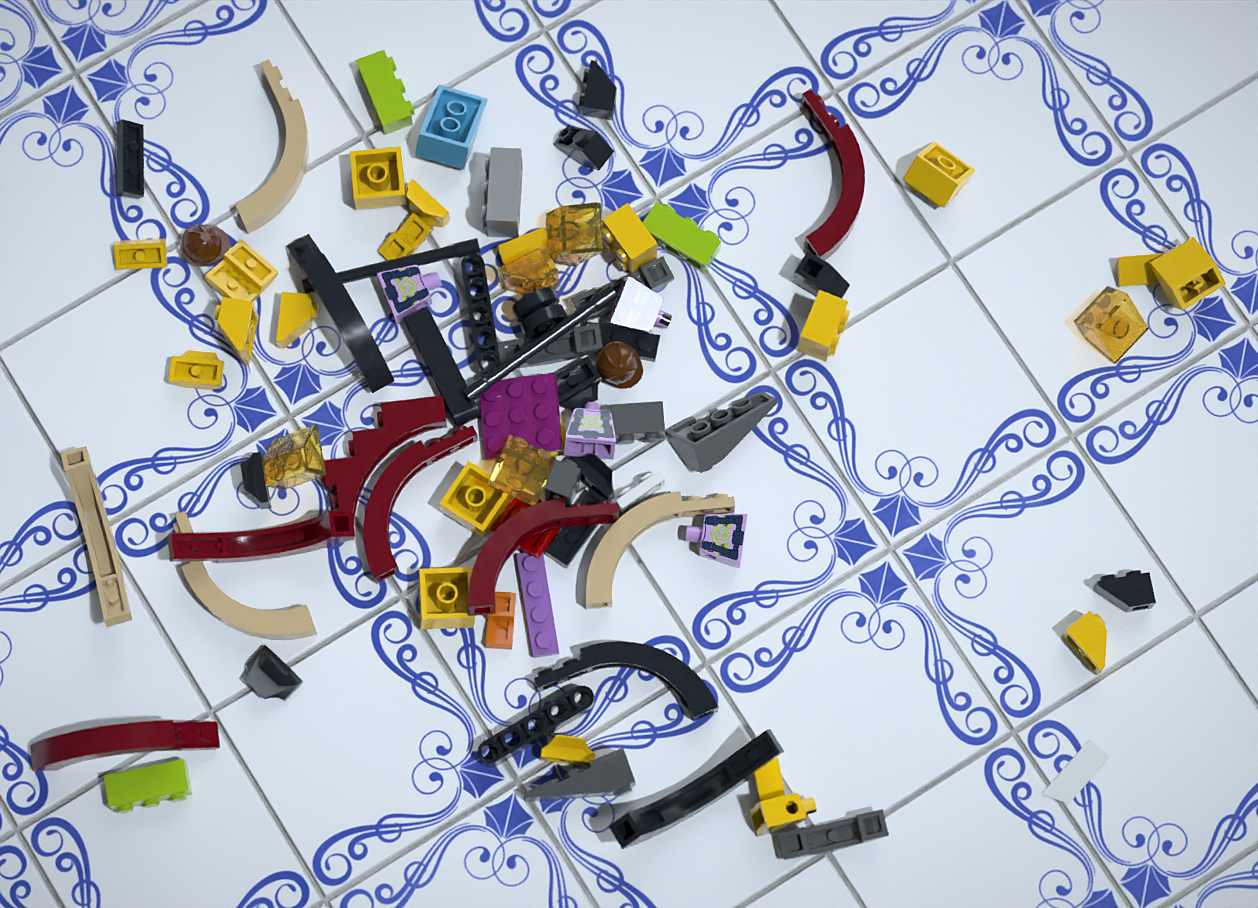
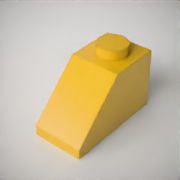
(295, 317)
(1089, 640)

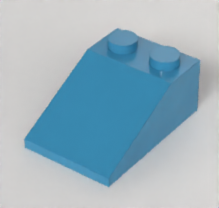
(451, 127)

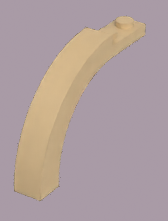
(285, 181)
(631, 526)
(98, 536)
(264, 624)

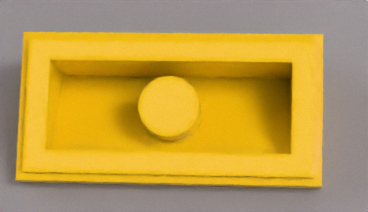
(522, 245)
(140, 254)
(1136, 270)
(769, 781)

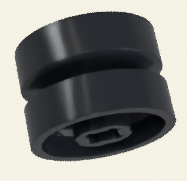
(538, 312)

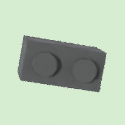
(638, 422)
(563, 482)

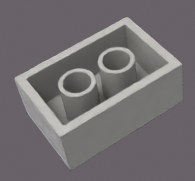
(502, 192)

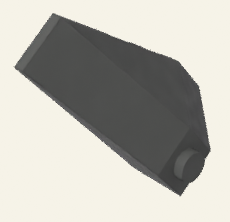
(713, 437)
(604, 777)

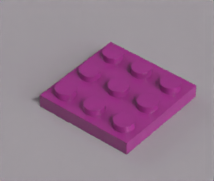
(522, 409)

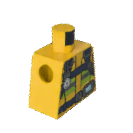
(772, 813)

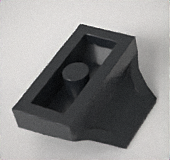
(578, 384)
(596, 475)
(254, 481)
(271, 675)

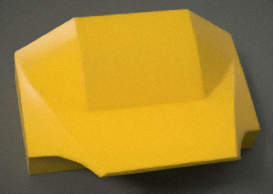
(426, 206)
(197, 370)
(568, 751)

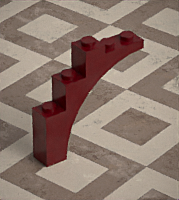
(400, 422)

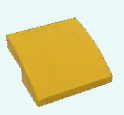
(241, 273)

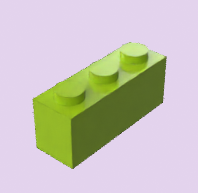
(385, 91)
(682, 237)
(148, 786)

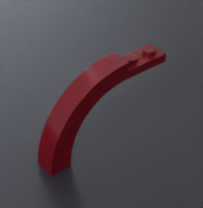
(836, 229)
(390, 486)
(517, 531)
(263, 544)
(120, 739)

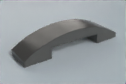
(652, 275)
(572, 345)
(833, 835)

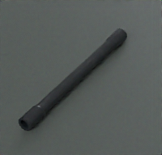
(456, 250)
(485, 382)

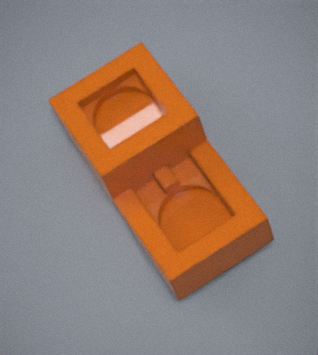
(501, 624)

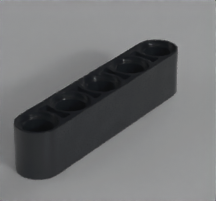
(480, 304)
(441, 366)
(543, 715)

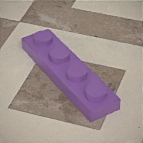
(538, 605)

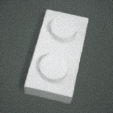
(648, 485)

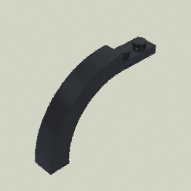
(342, 312)
(639, 657)
(699, 794)

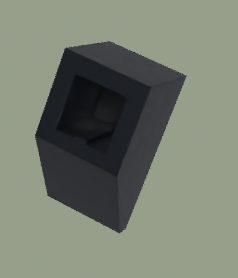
(600, 93)
(584, 146)
(817, 275)
(1128, 592)

